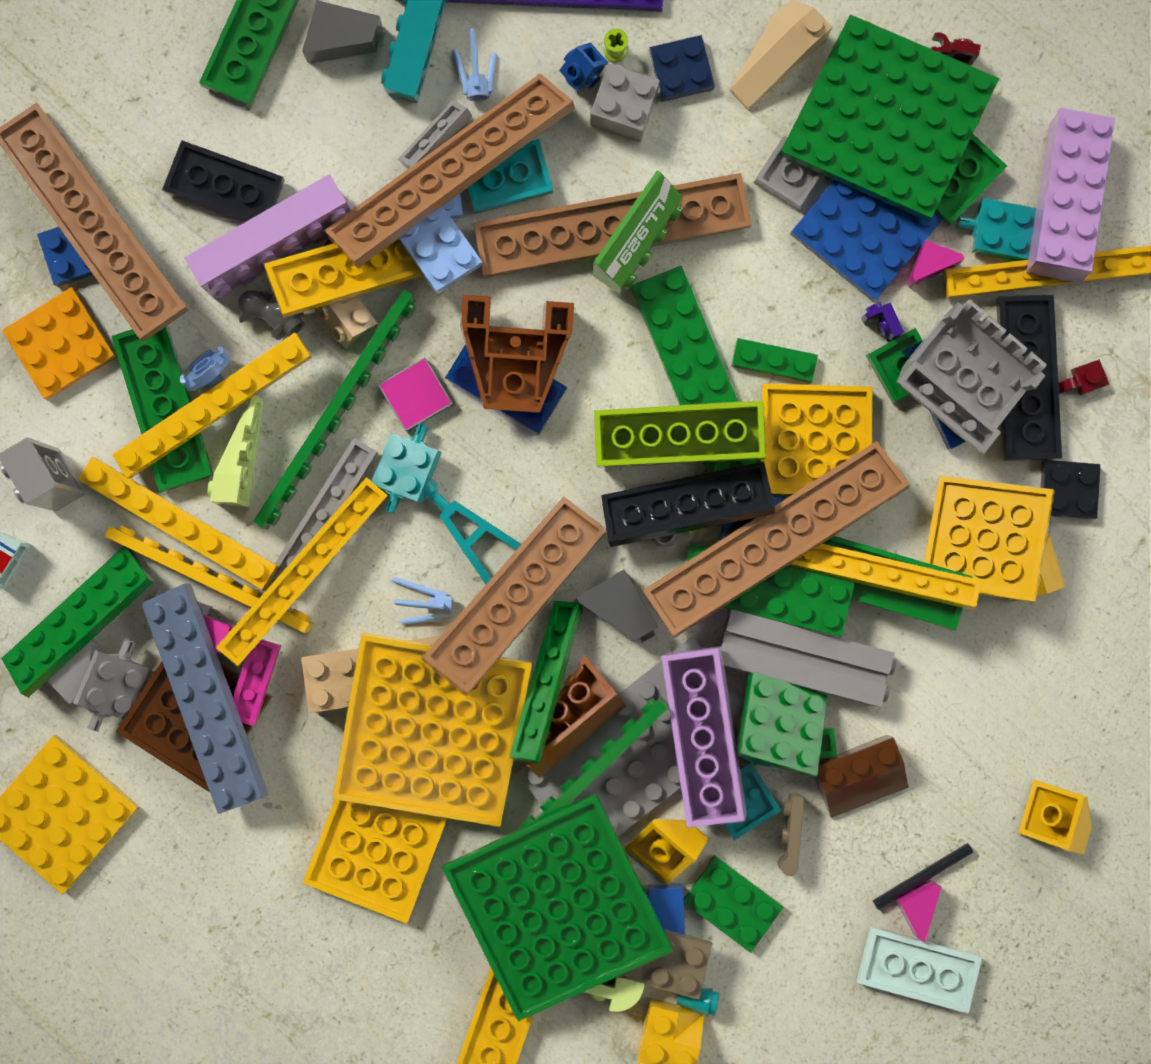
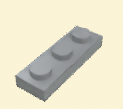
(438, 132)

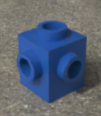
(583, 66)

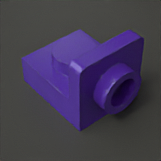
(888, 320)

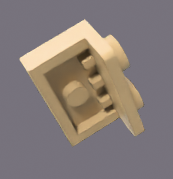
(347, 320)

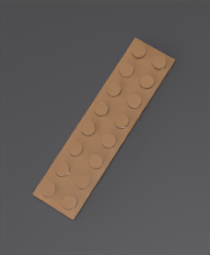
(513, 596)

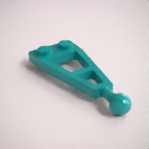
(431, 493)

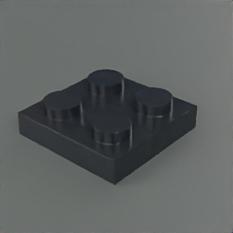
(1074, 487)

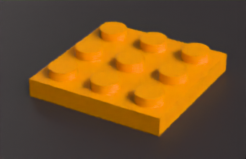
(59, 343)

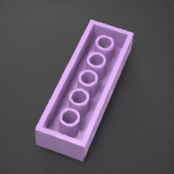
(1071, 195)
(267, 238)
(704, 737)

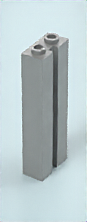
(807, 658)

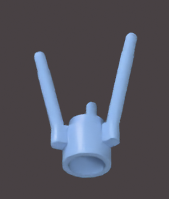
(477, 87)
(438, 606)

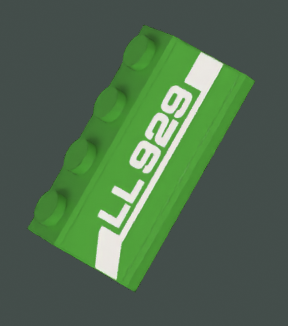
(638, 233)

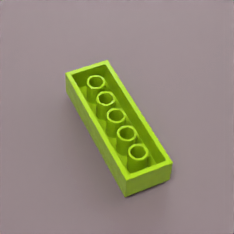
(680, 434)

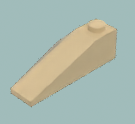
(783, 46)

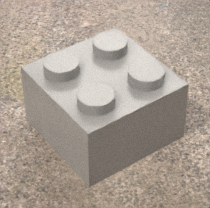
(624, 102)

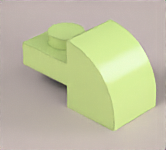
(621, 992)

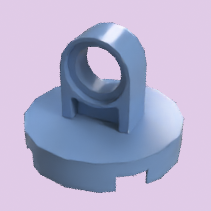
(206, 369)

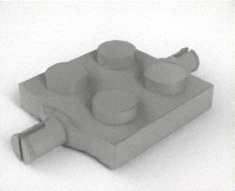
(111, 684)

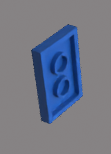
(61, 258)

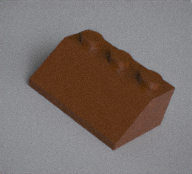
(861, 775)

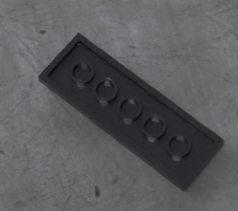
(1034, 423)
(687, 504)

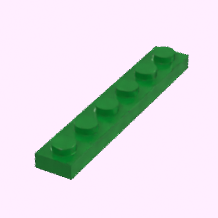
(546, 682)

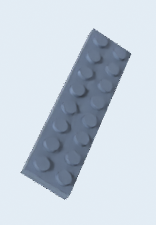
(204, 698)

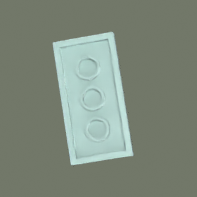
(919, 969)

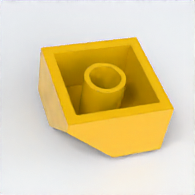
(670, 1034)

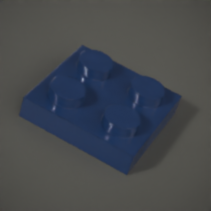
(682, 68)

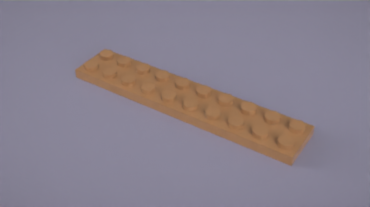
(449, 170)
(90, 223)
(584, 228)
(775, 539)

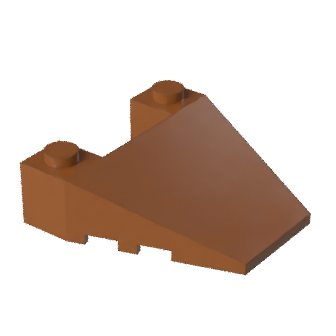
(514, 363)

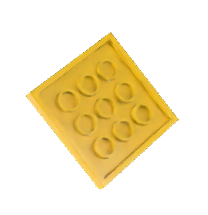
(812, 431)
(991, 534)
(61, 814)
(375, 856)

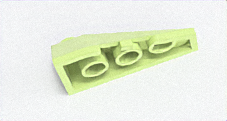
(235, 471)

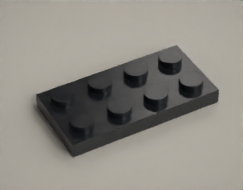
(221, 183)

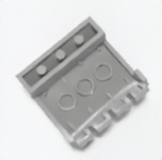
(970, 374)

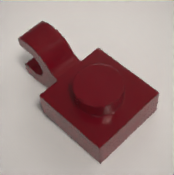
(961, 49)
(1085, 378)

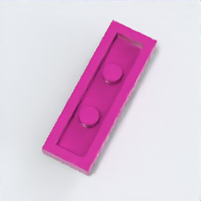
(255, 680)

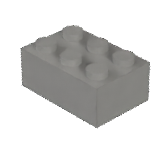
(40, 475)

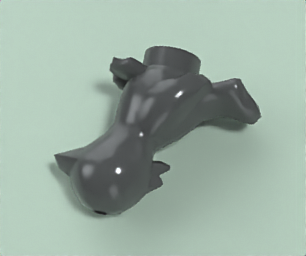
(256, 305)

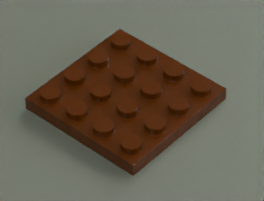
(159, 727)

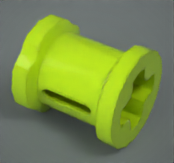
(614, 37)

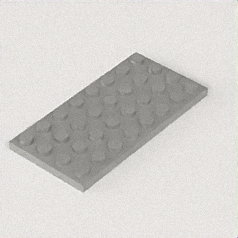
(644, 771)

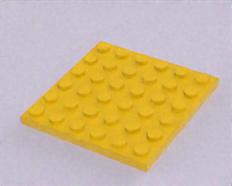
(423, 742)

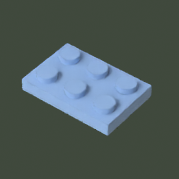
(440, 250)

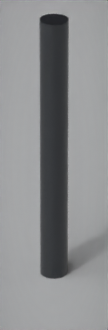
(923, 876)

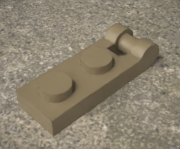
(791, 835)

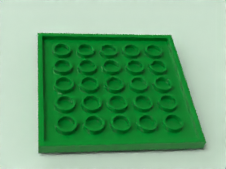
(889, 117)
(557, 907)

